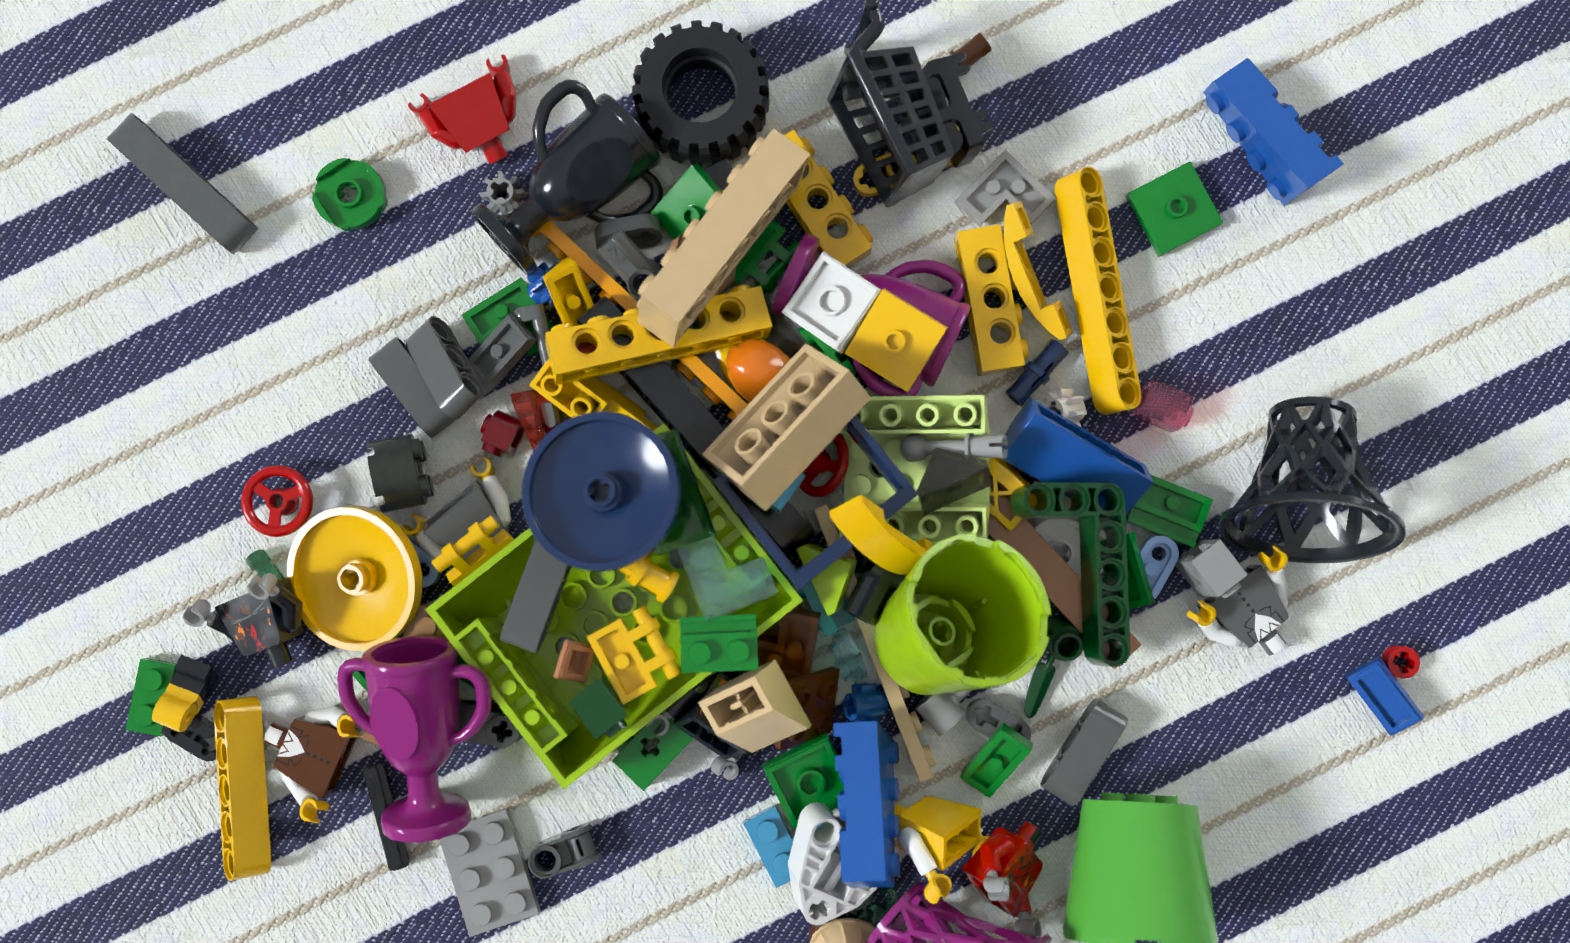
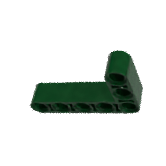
(1092, 559)

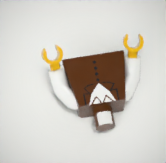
(313, 755)

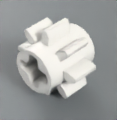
(1067, 405)

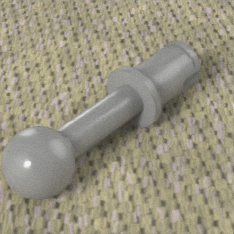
(917, 447)

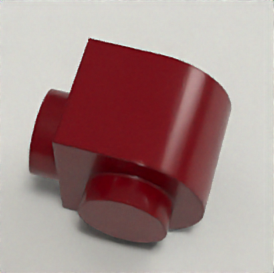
(501, 433)

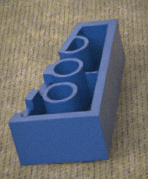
(1269, 132)
(867, 805)

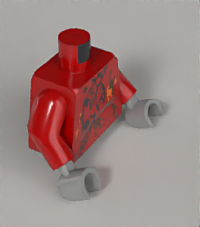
(1006, 872)

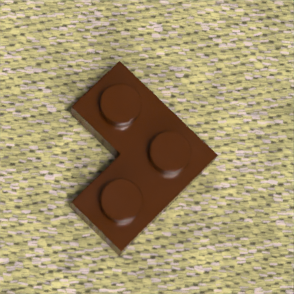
(794, 645)

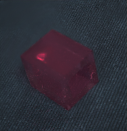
(1164, 407)

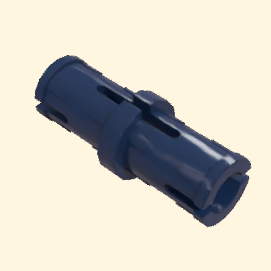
(1036, 372)

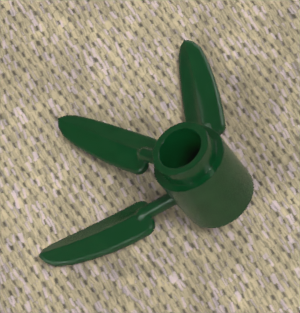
(1064, 644)

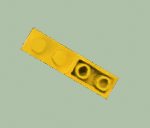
(586, 397)

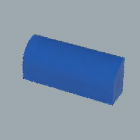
(1064, 452)

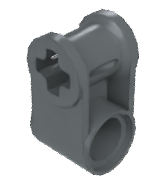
(491, 731)
(571, 849)

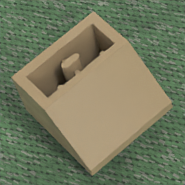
(755, 709)

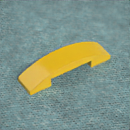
(1051, 315)
(867, 530)

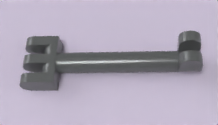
(552, 414)

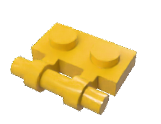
(478, 534)
(623, 660)

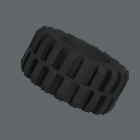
(690, 50)

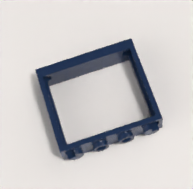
(800, 578)

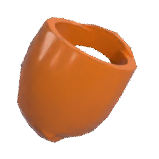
(754, 365)

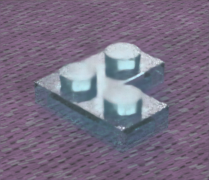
(722, 589)

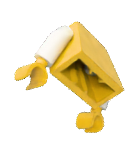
(936, 836)

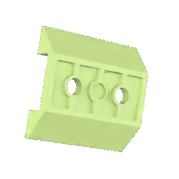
(936, 418)

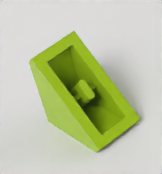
(833, 581)

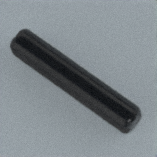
(381, 798)

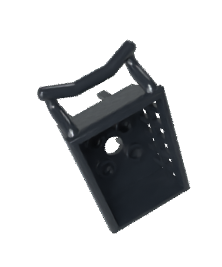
(899, 76)

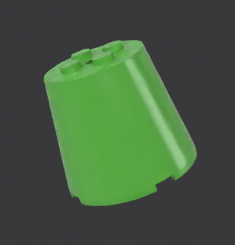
(1139, 873)

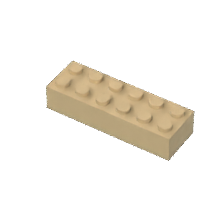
(721, 237)

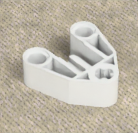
(816, 868)

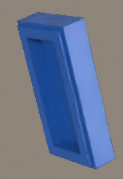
(1385, 696)

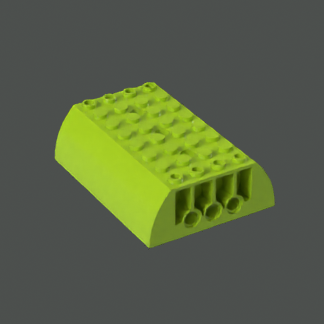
(525, 683)

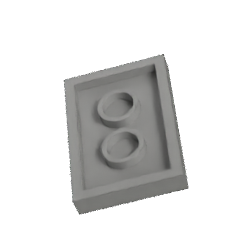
(490, 873)

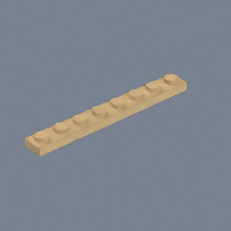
(907, 722)

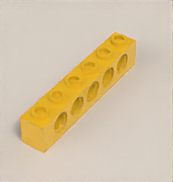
(572, 365)

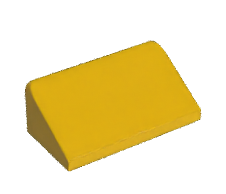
(568, 291)

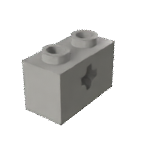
(1211, 569)

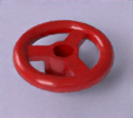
(824, 463)
(289, 505)

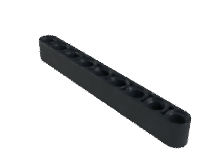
(698, 430)

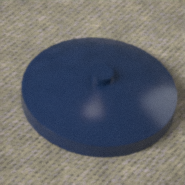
(601, 491)

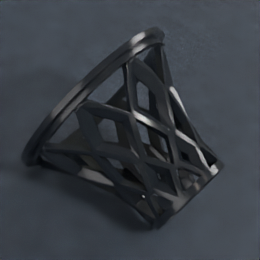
(1341, 459)

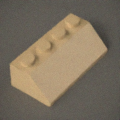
(787, 426)

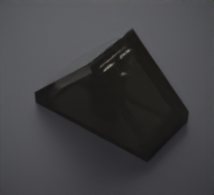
(951, 478)

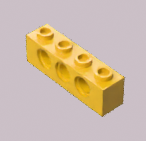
(856, 243)
(989, 355)

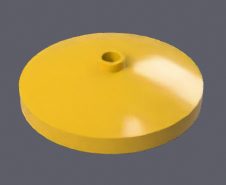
(355, 577)

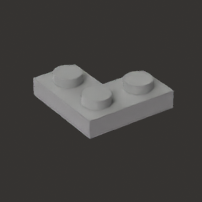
(1004, 182)

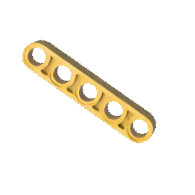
(242, 787)

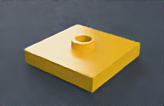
(896, 340)

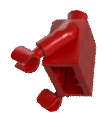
(473, 113)

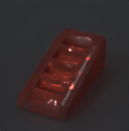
(529, 410)

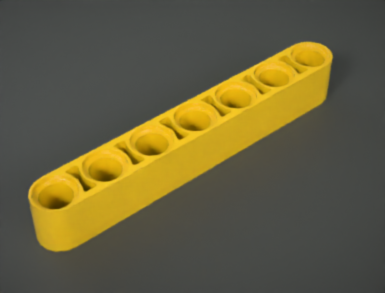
(1097, 291)

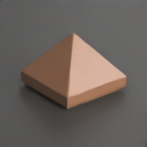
(574, 661)

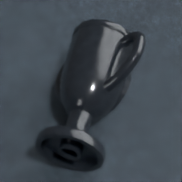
(577, 173)

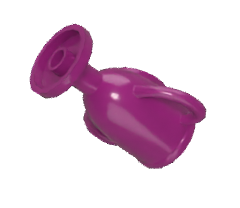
(938, 306)
(417, 725)

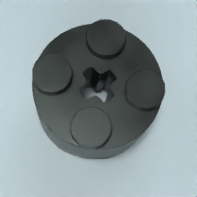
(398, 472)

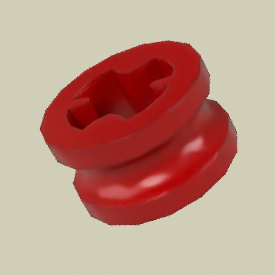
(1412, 657)

